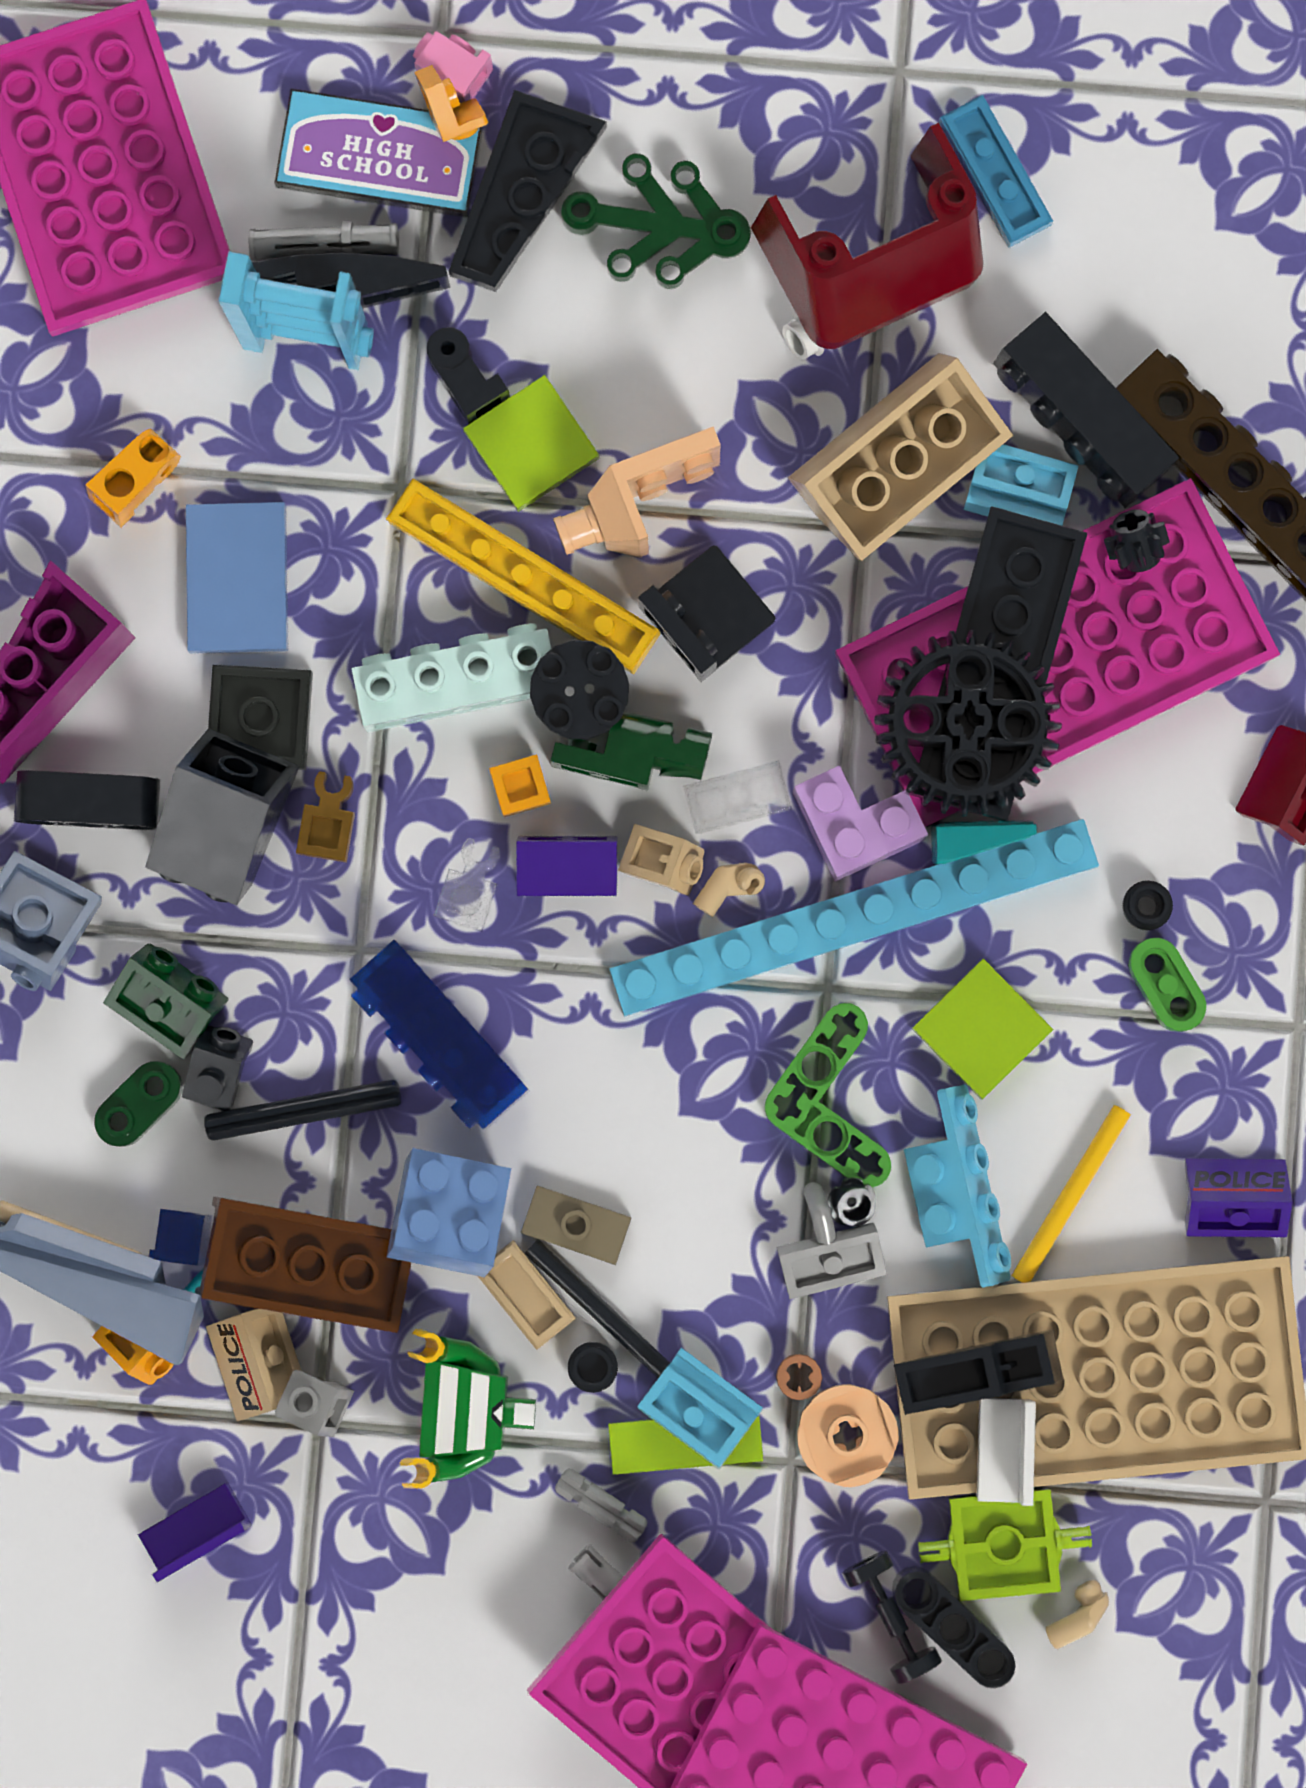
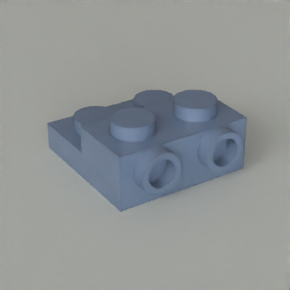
(40, 921)

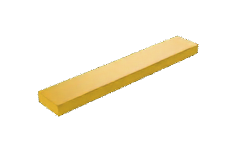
(521, 574)

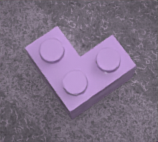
(852, 836)

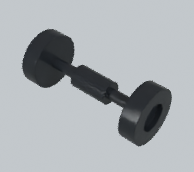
(915, 1663)

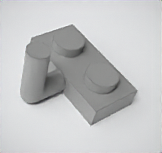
(830, 1257)

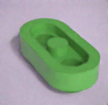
(1170, 982)

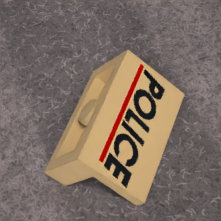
(254, 1360)

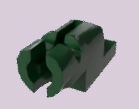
(633, 751)

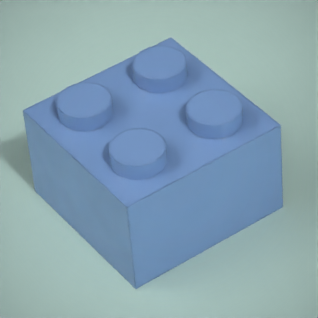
(449, 1212)

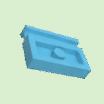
(1022, 484)
(700, 1408)

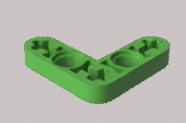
(814, 1112)

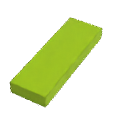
(650, 1447)

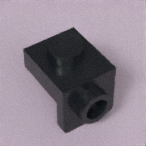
(216, 1067)

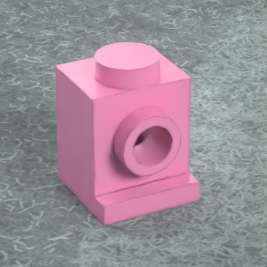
(454, 60)

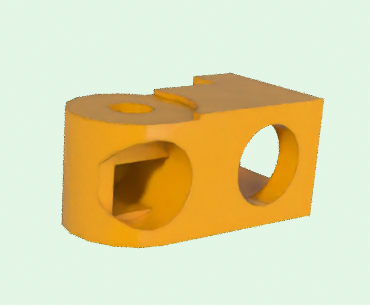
(132, 476)

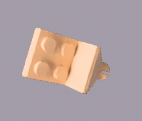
(611, 508)

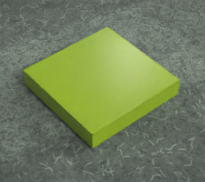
(531, 443)
(982, 1029)

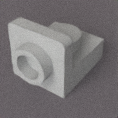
(313, 1404)

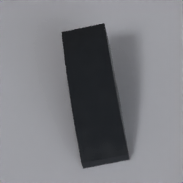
(979, 1372)

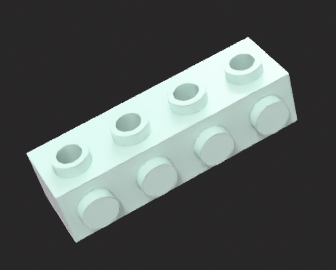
(448, 680)

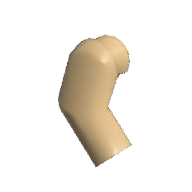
(1084, 1619)

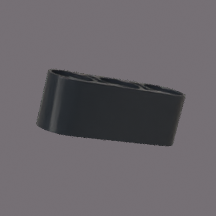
(87, 800)
(964, 1649)

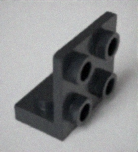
(706, 612)

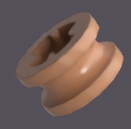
(814, 1376)

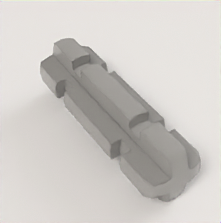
(601, 1505)

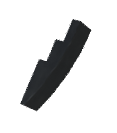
(377, 277)

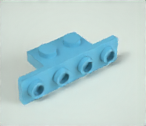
(955, 1189)

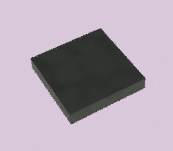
(263, 708)

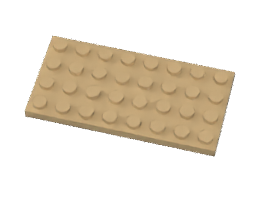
(1154, 1368)

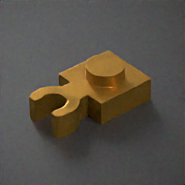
(326, 828)

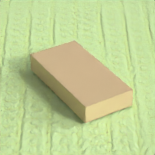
(526, 1296)

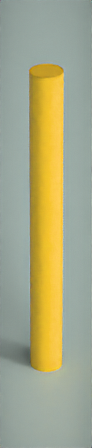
(1071, 1194)

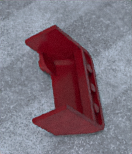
(852, 297)

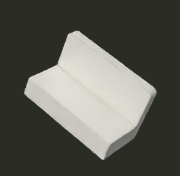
(1006, 1450)

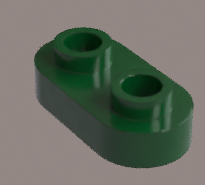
(137, 1104)

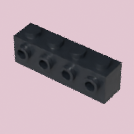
(1084, 410)

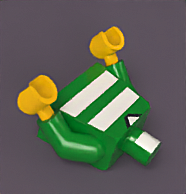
(462, 1410)

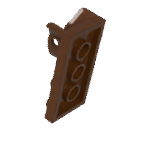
(303, 1266)

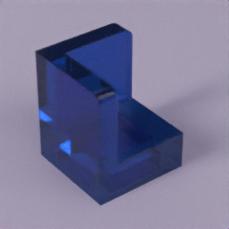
(182, 1237)

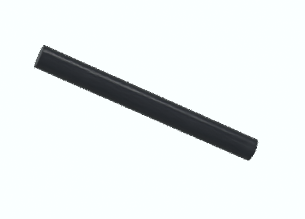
(597, 1308)

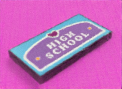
(374, 154)

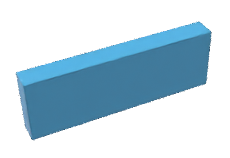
(995, 171)

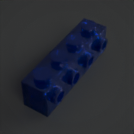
(438, 1035)

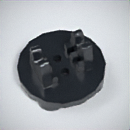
(575, 666)

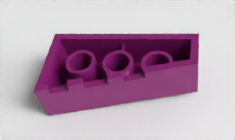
(52, 662)

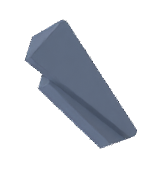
(102, 1283)

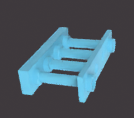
(270, 308)

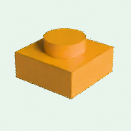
(520, 785)

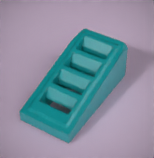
(963, 839)

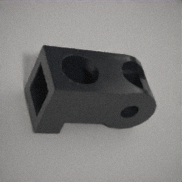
(460, 376)

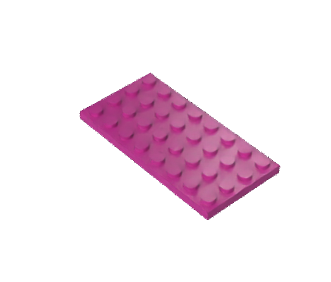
(1124, 645)

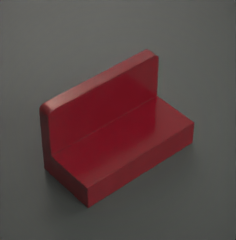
(1279, 786)

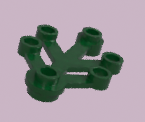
(663, 224)

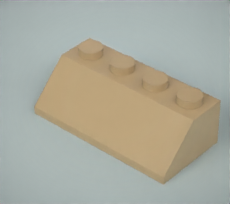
(901, 455)

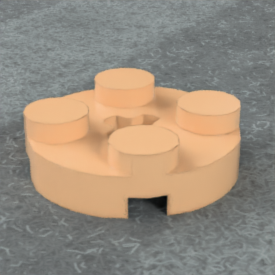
(873, 1448)

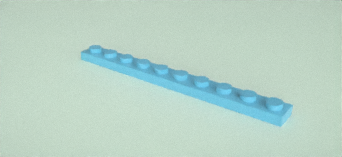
(853, 918)

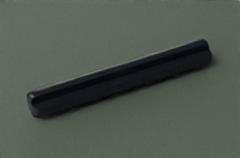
(302, 1110)

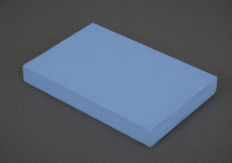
(236, 577)

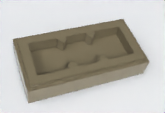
(576, 1225)

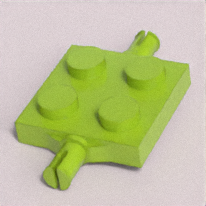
(1004, 1547)

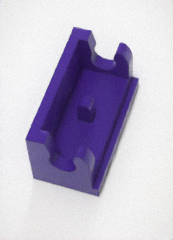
(566, 865)

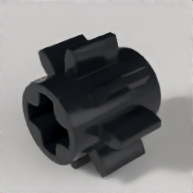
(1136, 541)

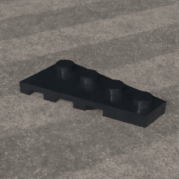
(524, 178)

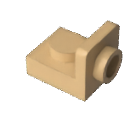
(662, 859)

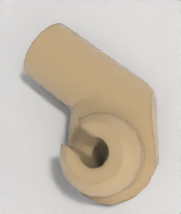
(729, 881)

